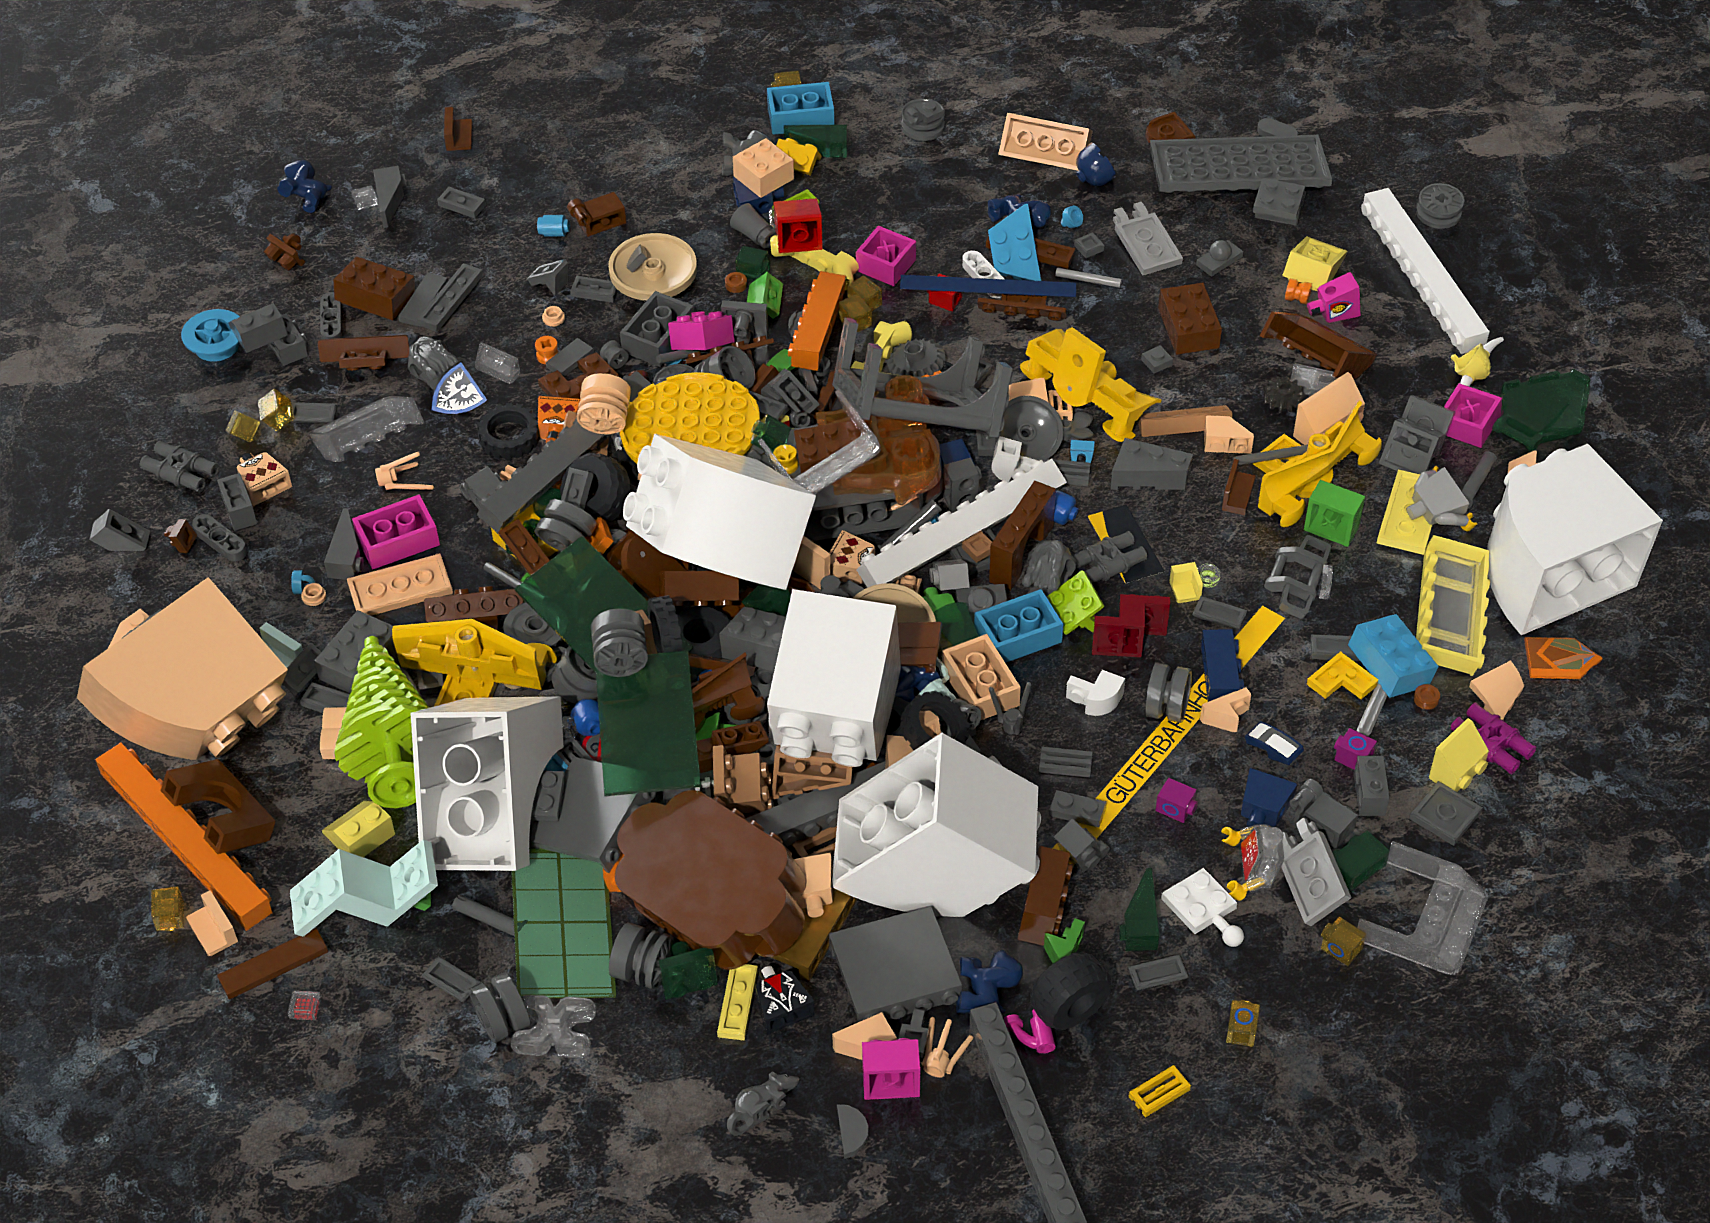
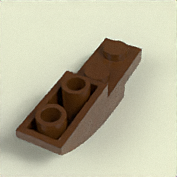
(736, 741)

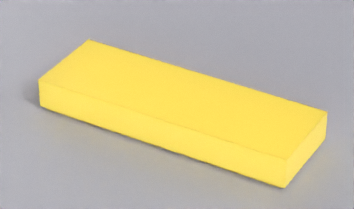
(737, 1002)

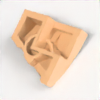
(1498, 688)

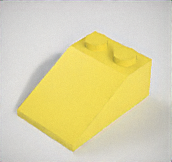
(1314, 262)

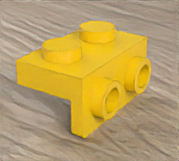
(803, 156)

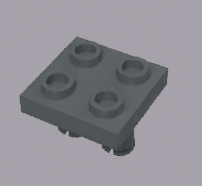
(748, 319)

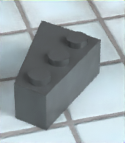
(1151, 465)

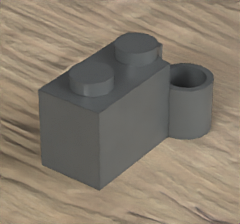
(480, 485)

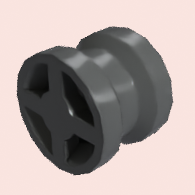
(614, 354)

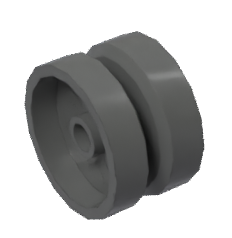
(564, 524)
(574, 678)
(1169, 692)
(499, 1007)

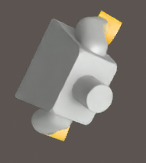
(1440, 500)

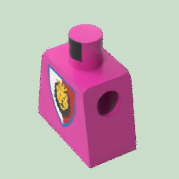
(1337, 299)

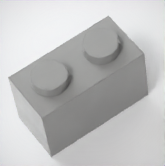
(949, 574)

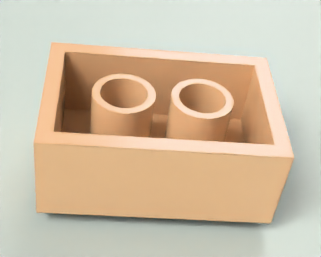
(974, 669)

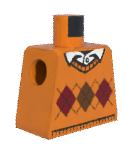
(552, 415)

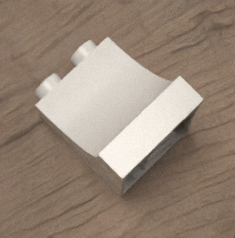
(480, 777)

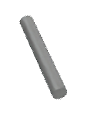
(1088, 277)

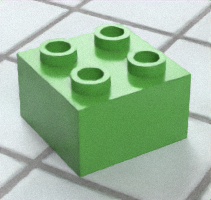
(1334, 513)

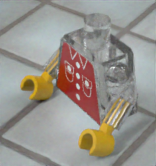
(1261, 857)

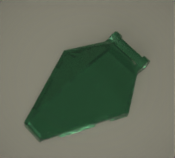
(1543, 407)

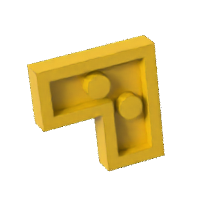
(1342, 672)

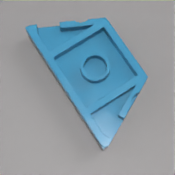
(1015, 247)

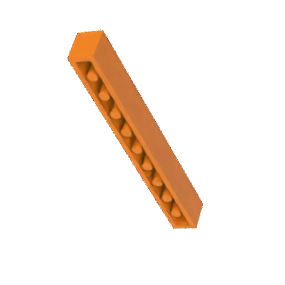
(184, 836)

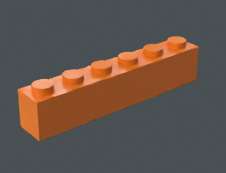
(817, 321)

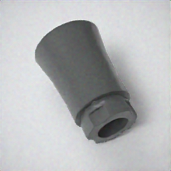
(752, 225)

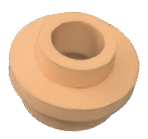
(553, 316)
(313, 594)

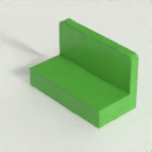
(766, 291)

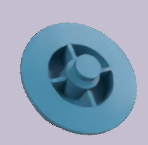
(211, 335)

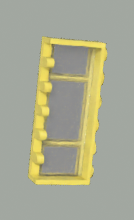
(1454, 604)

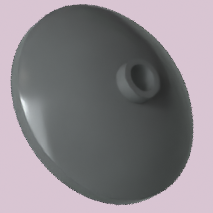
(1039, 421)

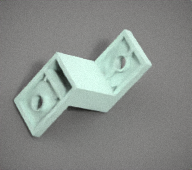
(363, 888)

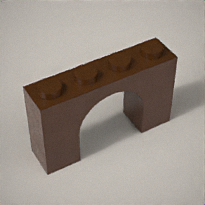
(1030, 518)
(213, 782)

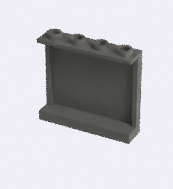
(587, 818)
(896, 965)

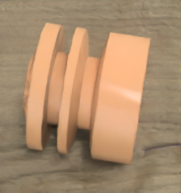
(603, 403)

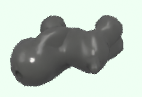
(737, 146)

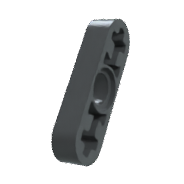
(326, 312)
(215, 528)

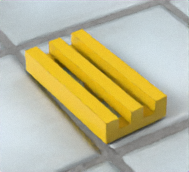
(1163, 1100)

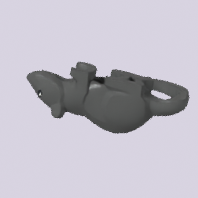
(755, 1101)

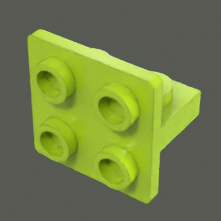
(1076, 603)

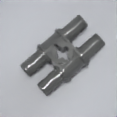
(179, 466)
(1107, 557)

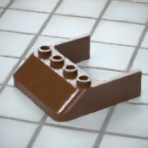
(1319, 343)

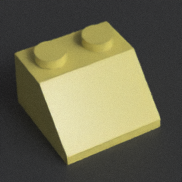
(1459, 757)
(361, 829)

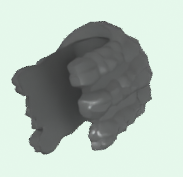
(430, 360)
(1048, 566)

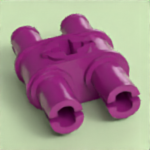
(1497, 737)

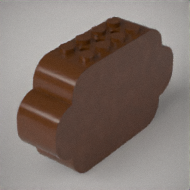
(711, 878)

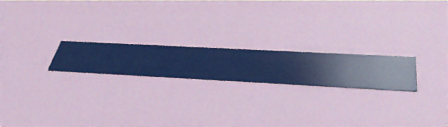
(983, 285)

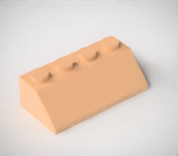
(1043, 141)

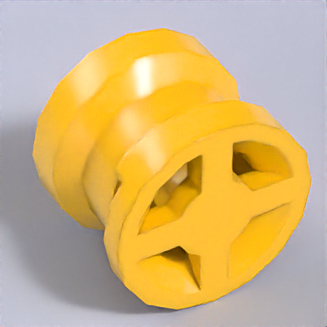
(787, 457)

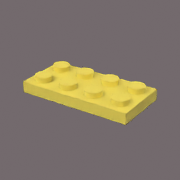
(1397, 527)

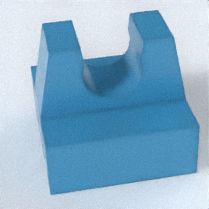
(1083, 448)

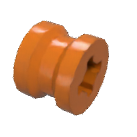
(546, 348)

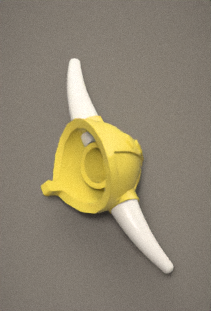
(1475, 363)

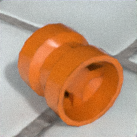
(1298, 291)

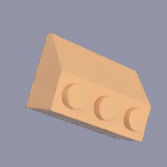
(1327, 408)

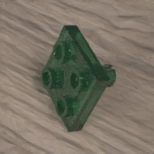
(687, 971)

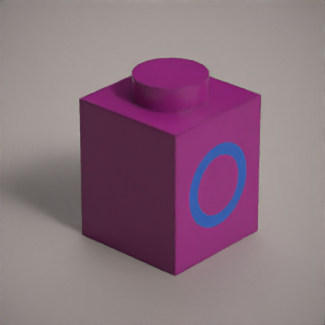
(1353, 745)
(1176, 800)

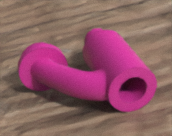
(1042, 1035)

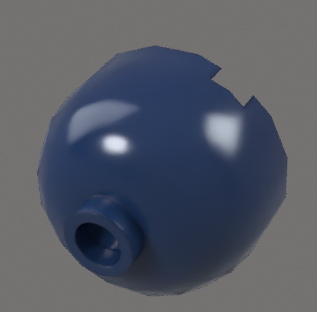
(1093, 166)

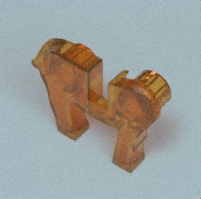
(905, 462)

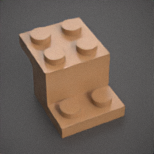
(742, 781)

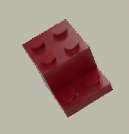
(1125, 633)

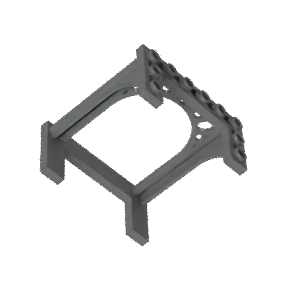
(953, 385)

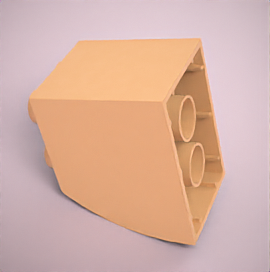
(186, 678)

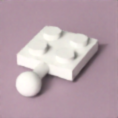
(1201, 902)

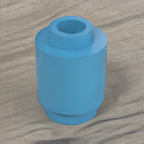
(553, 225)

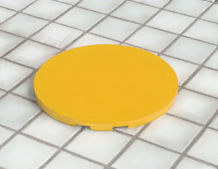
(694, 410)

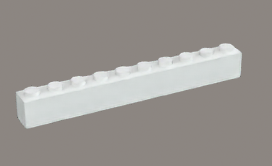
(1424, 270)
(956, 527)

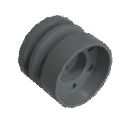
(731, 364)
(619, 642)
(639, 955)

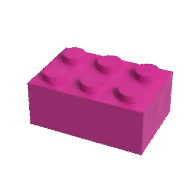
(396, 531)

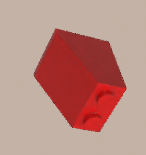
(798, 225)

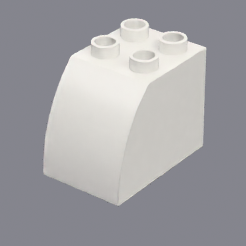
(718, 510)
(1566, 538)
(835, 677)
(937, 832)

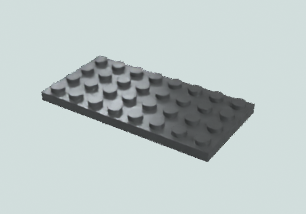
(1238, 162)

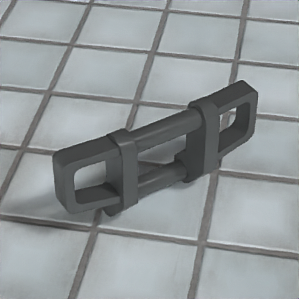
(1287, 585)

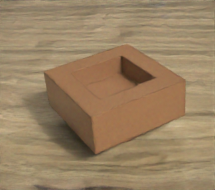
(977, 546)

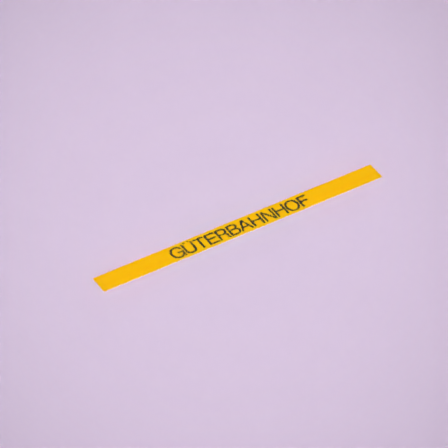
(1170, 733)

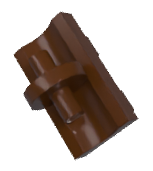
(287, 248)

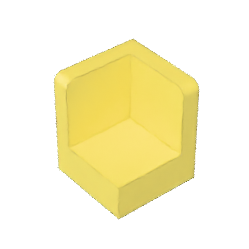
(1186, 582)

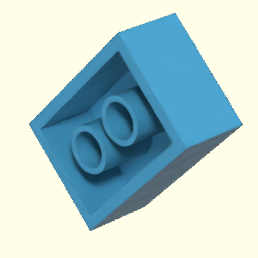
(800, 105)
(1020, 625)
(1392, 655)

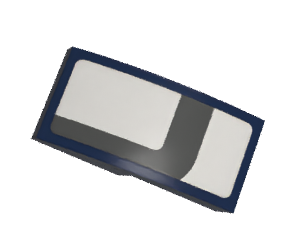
(1277, 743)

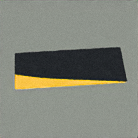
(1118, 521)

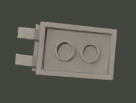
(1146, 240)
(1313, 873)

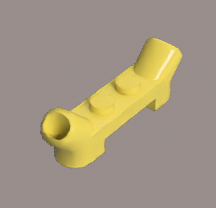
(822, 260)
(887, 337)

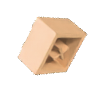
(763, 167)

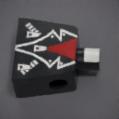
(782, 1000)

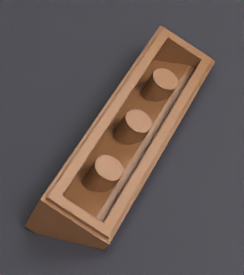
(1178, 420)

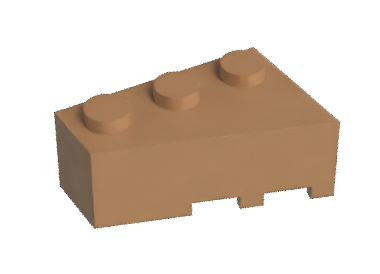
(806, 774)

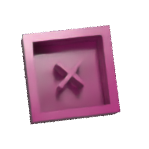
(886, 255)
(701, 331)
(1473, 415)
(891, 1069)

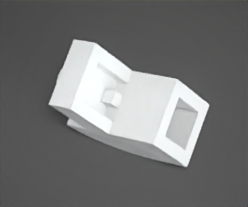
(1008, 460)
(1098, 697)

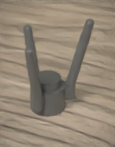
(1012, 718)

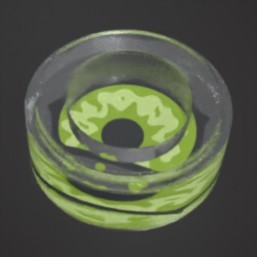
(1209, 575)

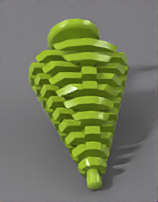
(378, 728)

